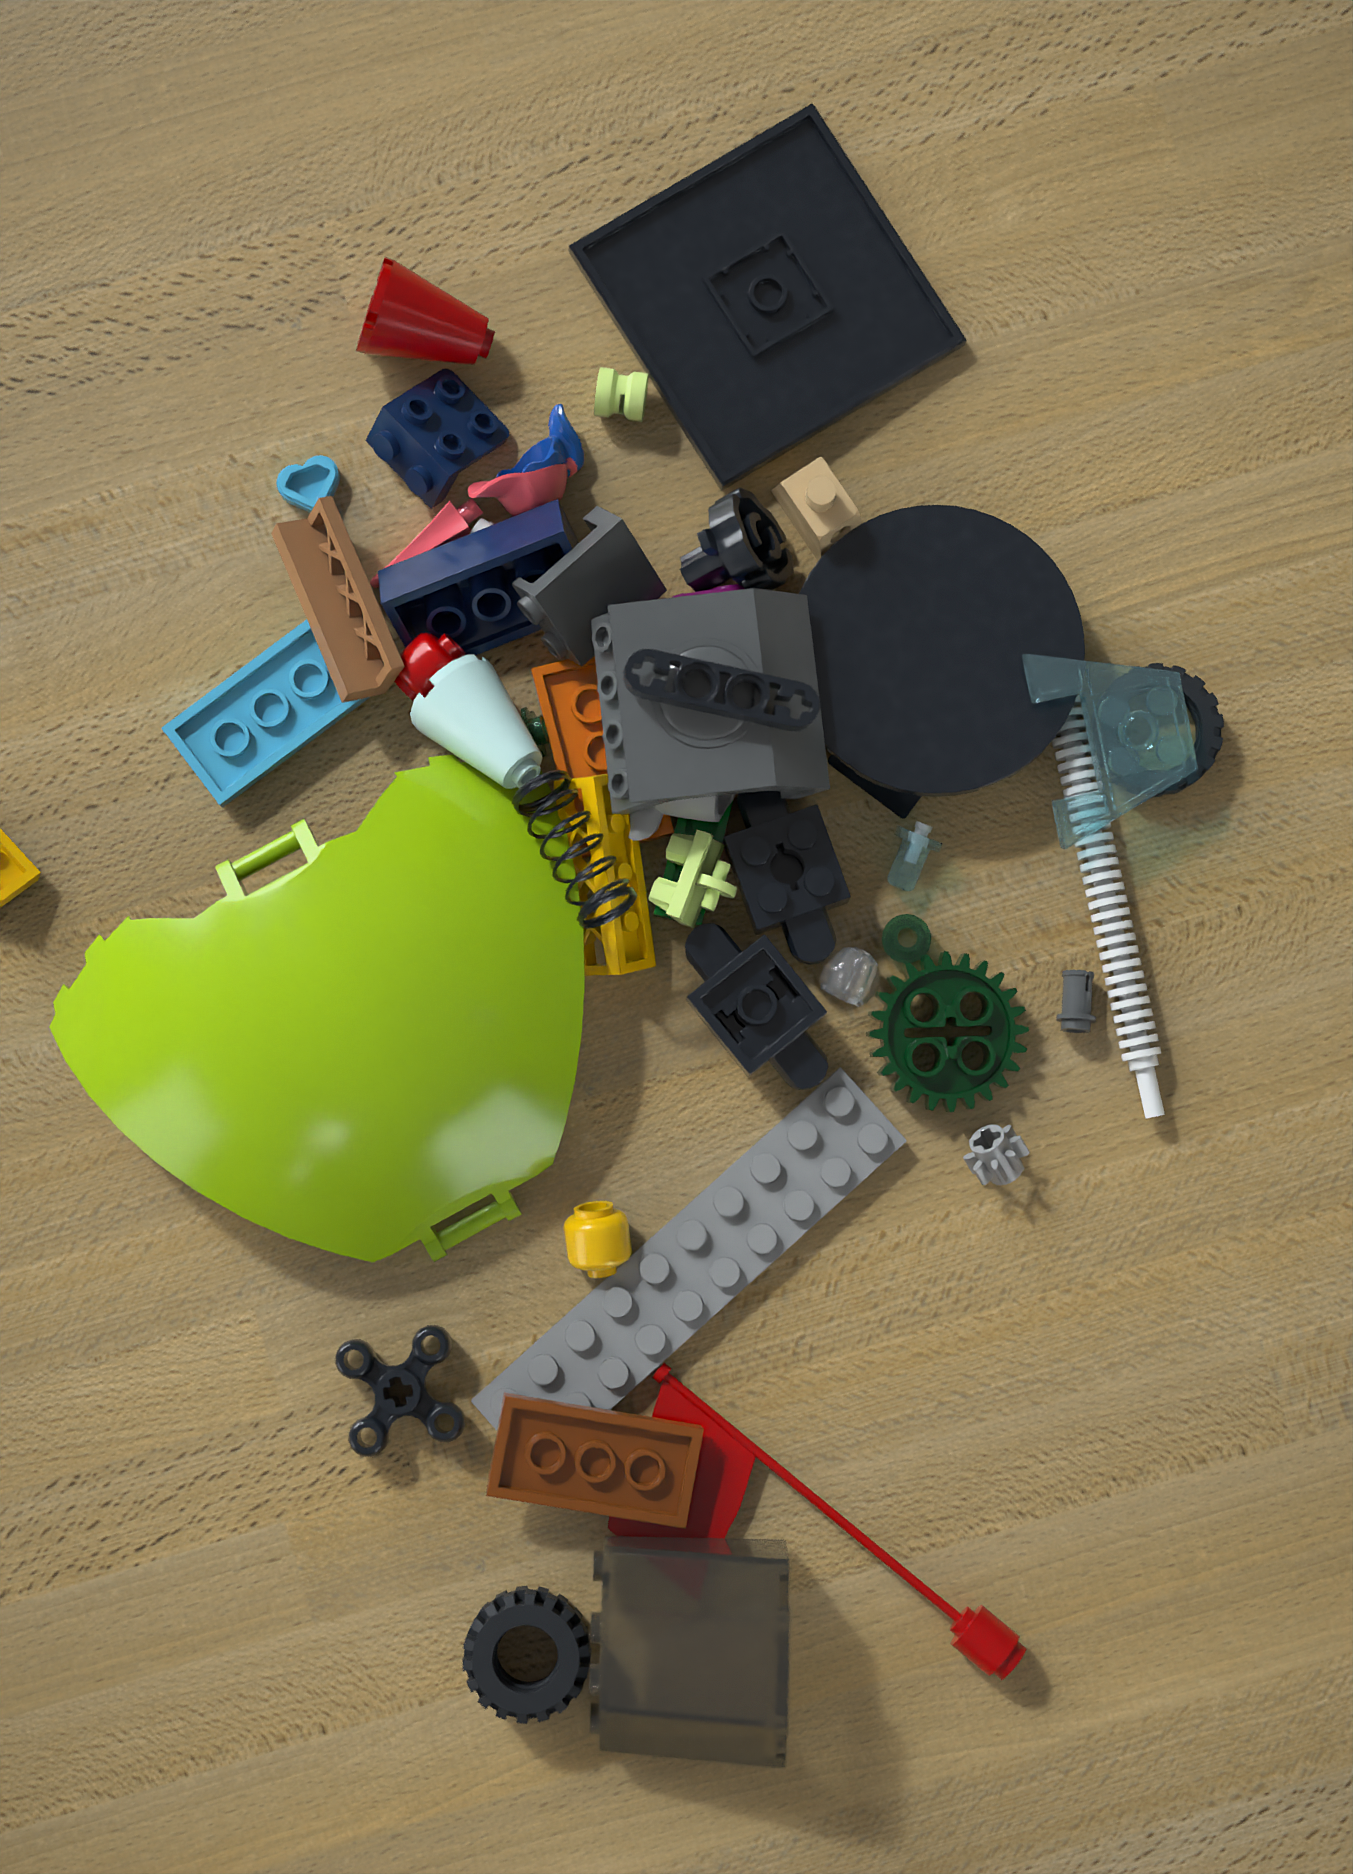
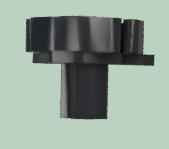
(738, 546)

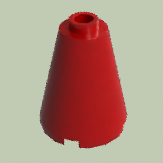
(421, 321)

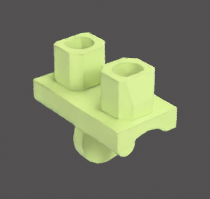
(700, 879)

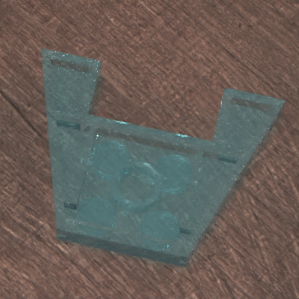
(1133, 731)

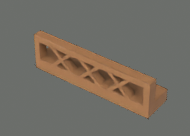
(336, 601)

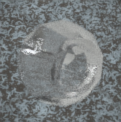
(850, 975)

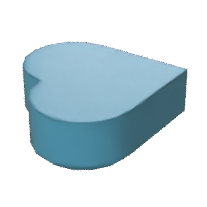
(308, 483)

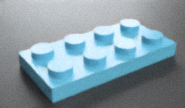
(259, 716)

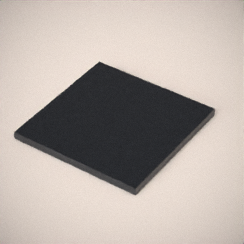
(767, 296)

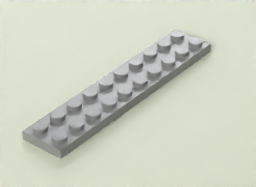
(704, 1253)

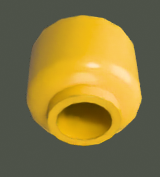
(597, 1238)

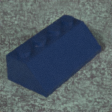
(469, 581)

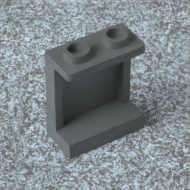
(594, 574)

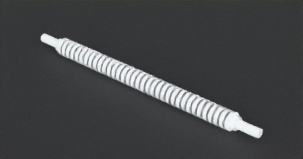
(1141, 1057)

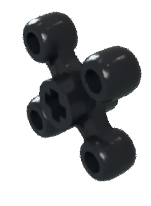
(388, 1408)

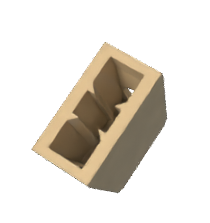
(817, 506)

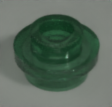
(890, 938)

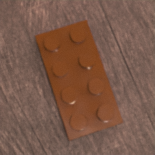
(594, 1460)

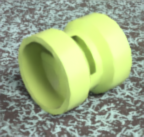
(621, 394)

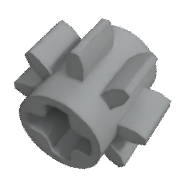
(996, 1154)

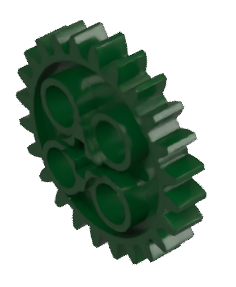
(945, 988)

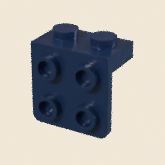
(435, 434)

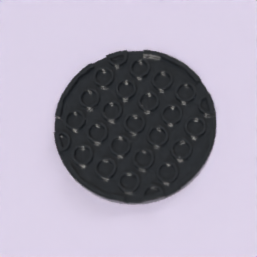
(925, 644)

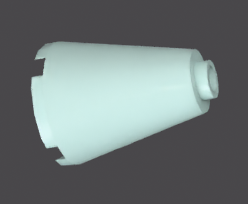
(478, 722)

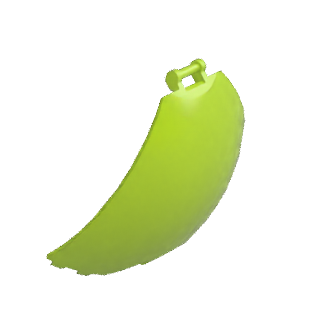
(357, 1029)

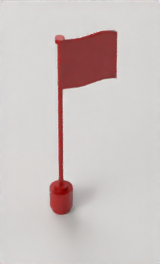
(718, 1492)

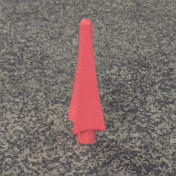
(444, 528)

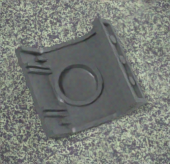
(682, 753)

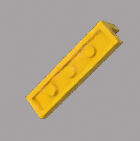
(628, 937)

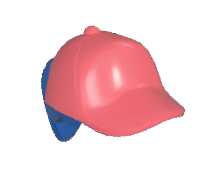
(540, 472)

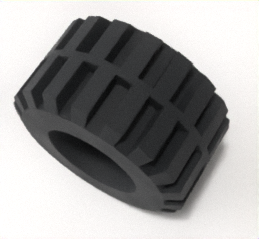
(518, 1697)

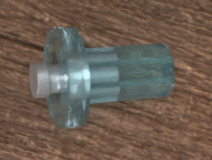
(911, 855)

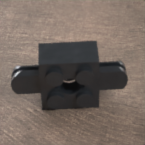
(787, 873)
(756, 1006)

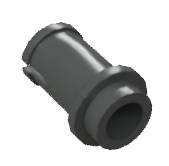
(1076, 1001)

